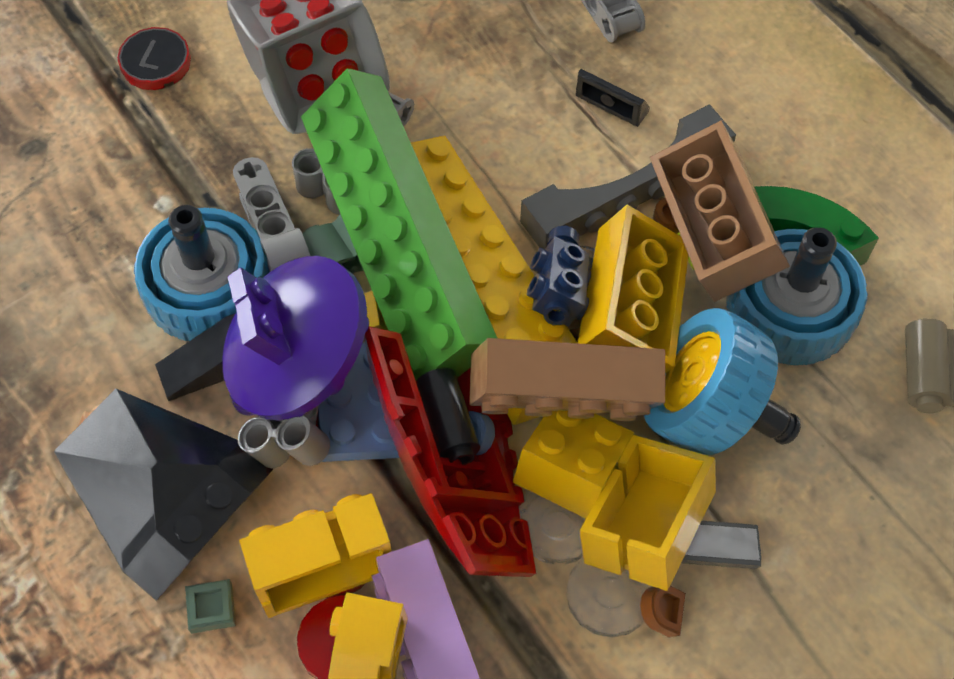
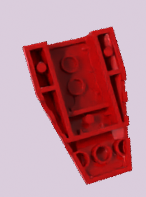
(467, 503)

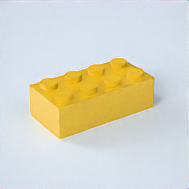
(636, 285)

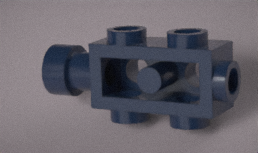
(560, 278)

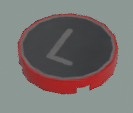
(154, 58)

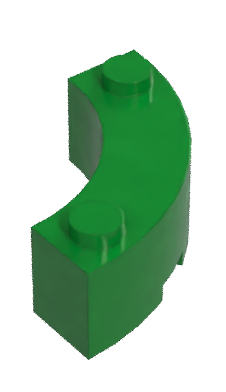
(804, 210)

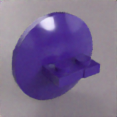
(292, 336)

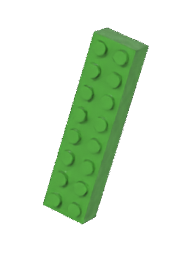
(396, 224)

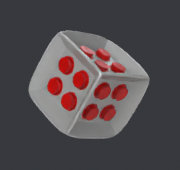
(304, 48)

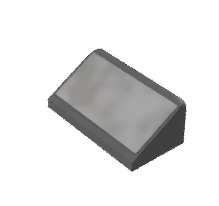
(725, 545)

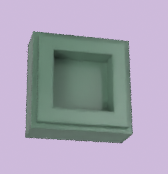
(210, 606)

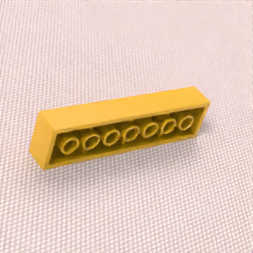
(487, 252)

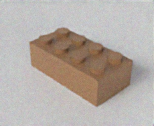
(718, 212)
(566, 378)

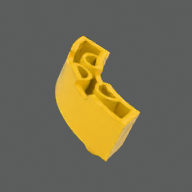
(366, 638)

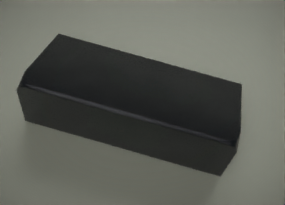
(611, 98)

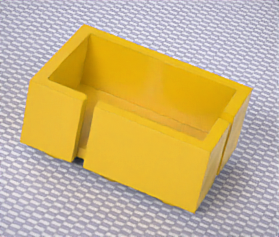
(657, 520)
(315, 554)

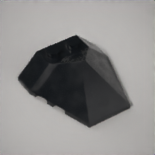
(155, 484)

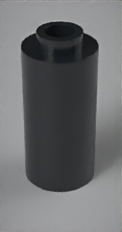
(448, 415)

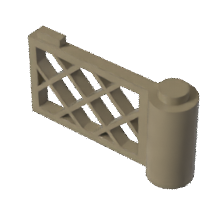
(929, 365)

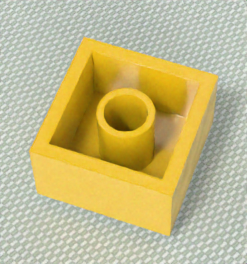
(571, 459)

